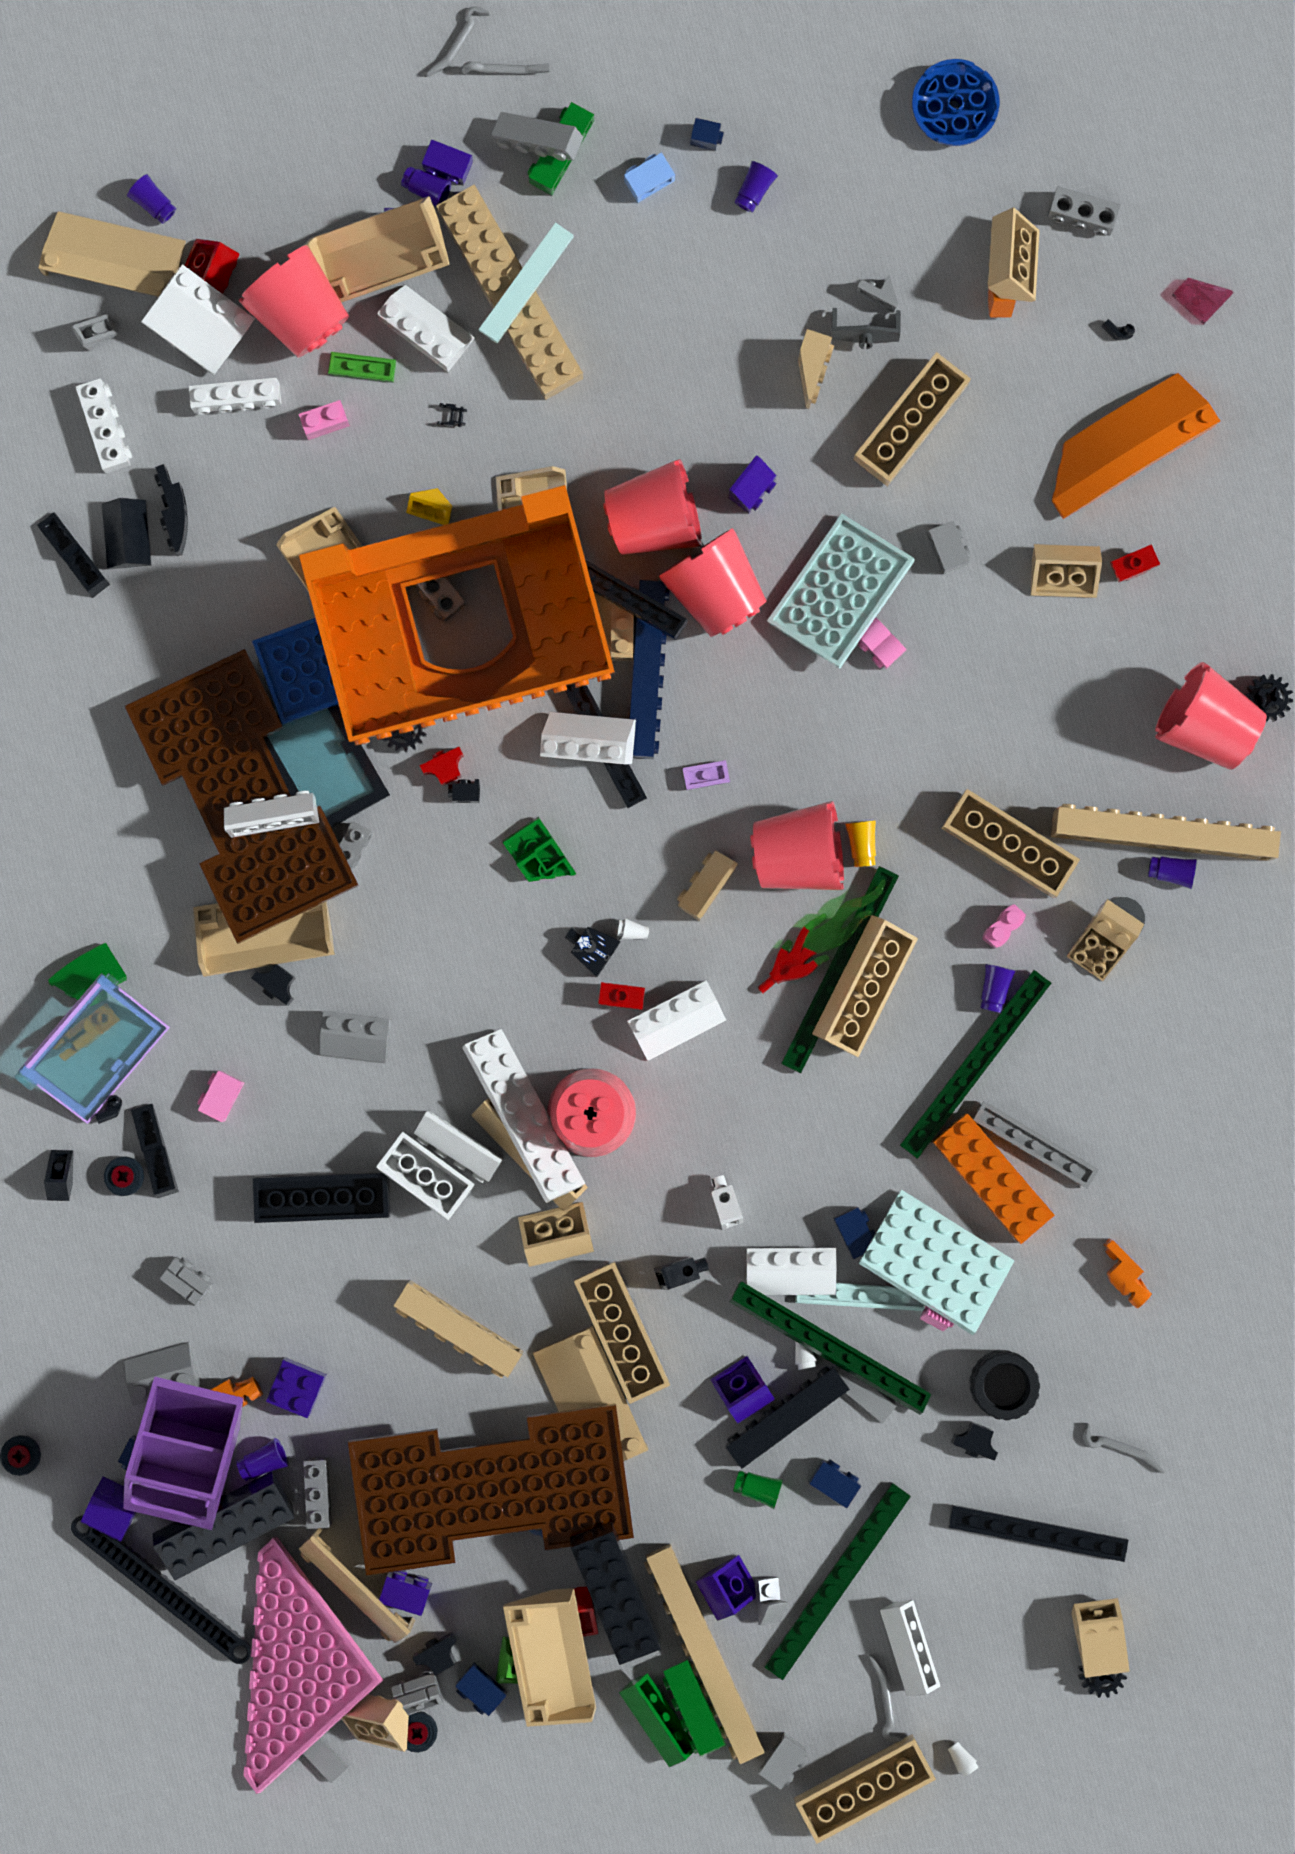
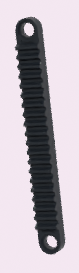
(164, 1592)

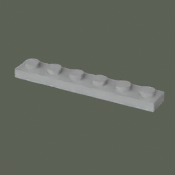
(1035, 1144)

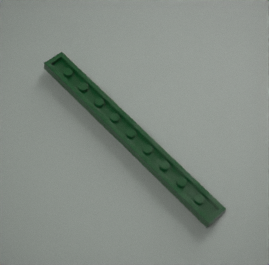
(804, 1040)
(975, 1064)
(830, 1348)
(837, 1581)

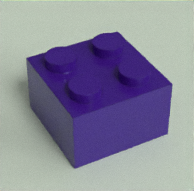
(296, 1387)
(406, 1592)

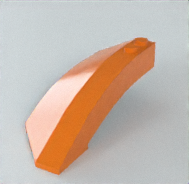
(1129, 442)

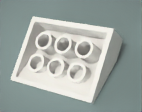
(197, 319)

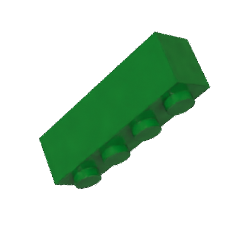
(548, 170)
(694, 1709)
(657, 1719)

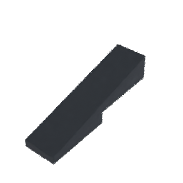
(73, 554)
(154, 1151)

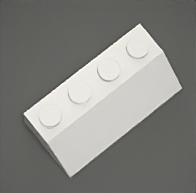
(425, 327)
(588, 738)
(271, 814)
(676, 1020)
(457, 1145)
(425, 1176)
(792, 1271)

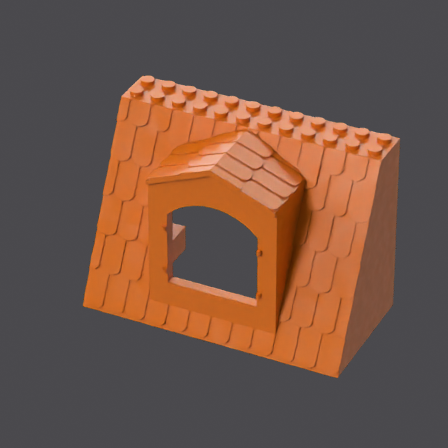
(374, 638)

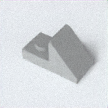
(885, 296)
(95, 331)
(769, 1606)

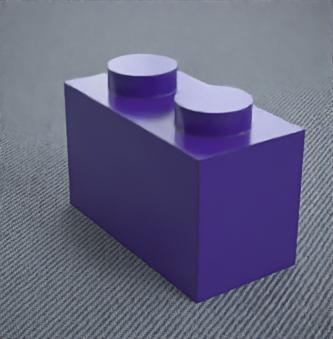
(447, 162)

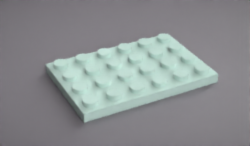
(840, 590)
(936, 1262)

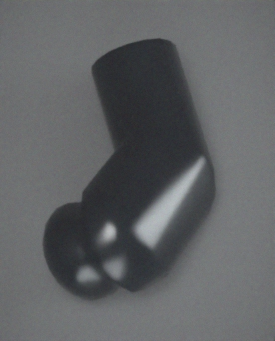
(1118, 333)
(112, 1109)

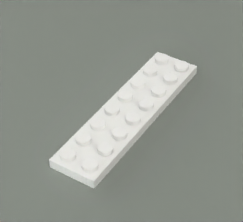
(523, 1115)

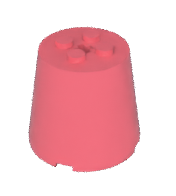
(296, 303)
(653, 512)
(716, 585)
(1211, 719)
(799, 850)
(610, 1100)

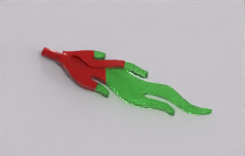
(812, 942)

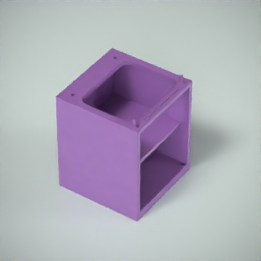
(182, 1453)

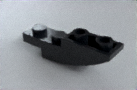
(176, 517)

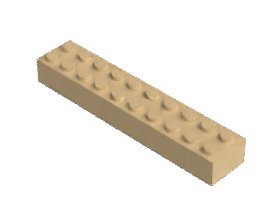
(495, 270)
(1165, 834)

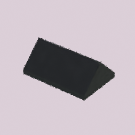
(126, 533)

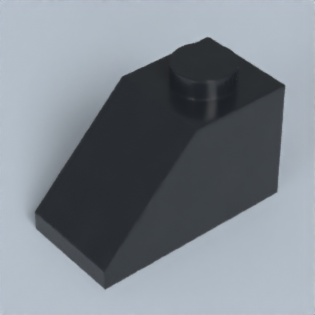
(59, 1175)

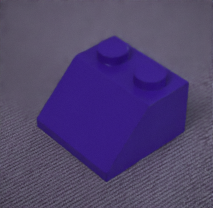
(752, 485)
(742, 1389)
(106, 1510)
(727, 1588)

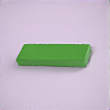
(362, 367)

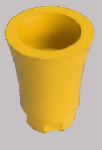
(862, 842)

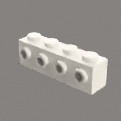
(235, 395)
(103, 425)
(910, 1648)

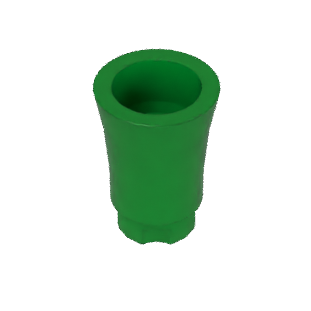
(758, 1488)

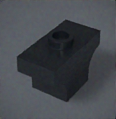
(276, 983)
(976, 1441)
(437, 1654)

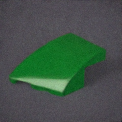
(537, 853)
(84, 970)

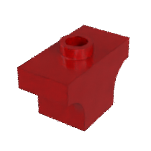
(1135, 564)
(444, 766)
(621, 996)

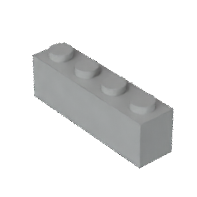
(537, 136)

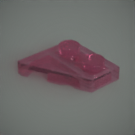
(1201, 298)

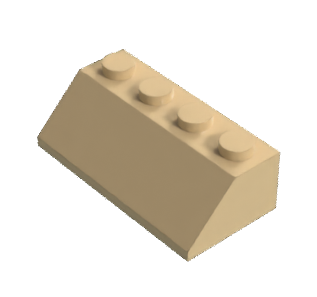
(1013, 256)

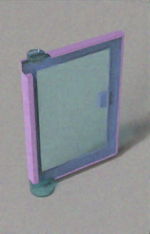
(93, 1048)

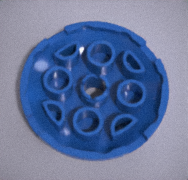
(959, 82)

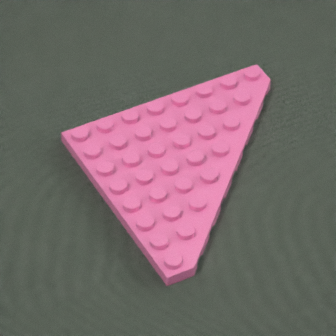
(302, 1670)

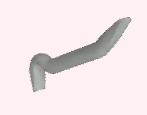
(459, 40)
(502, 68)
(1119, 1446)
(887, 1702)

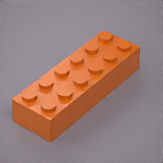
(993, 1178)

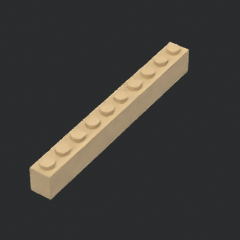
(704, 1653)

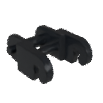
(451, 423)

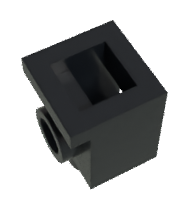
(464, 791)

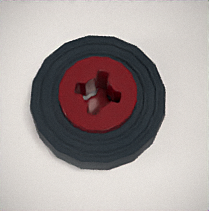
(130, 1171)
(28, 1455)
(426, 1727)

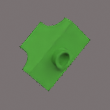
(506, 1669)

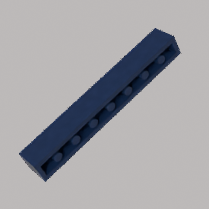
(647, 676)

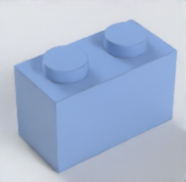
(649, 177)

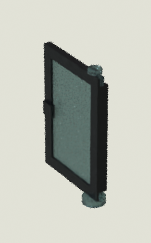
(319, 759)

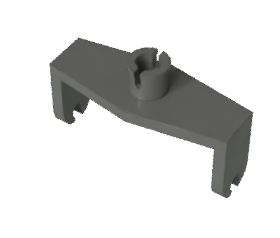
(866, 333)

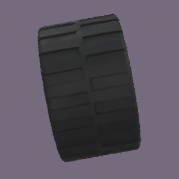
(1029, 1396)

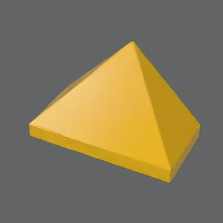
(430, 506)

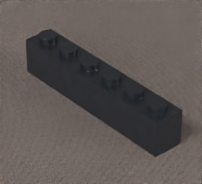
(787, 1416)

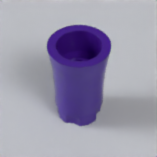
(426, 185)
(755, 186)
(151, 199)
(1173, 870)
(995, 987)
(263, 1460)

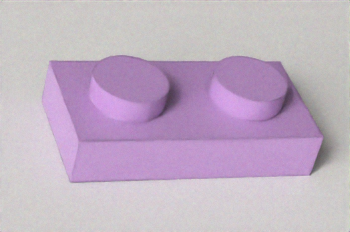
(706, 775)

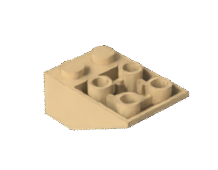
(813, 354)
(1105, 940)
(1100, 1637)

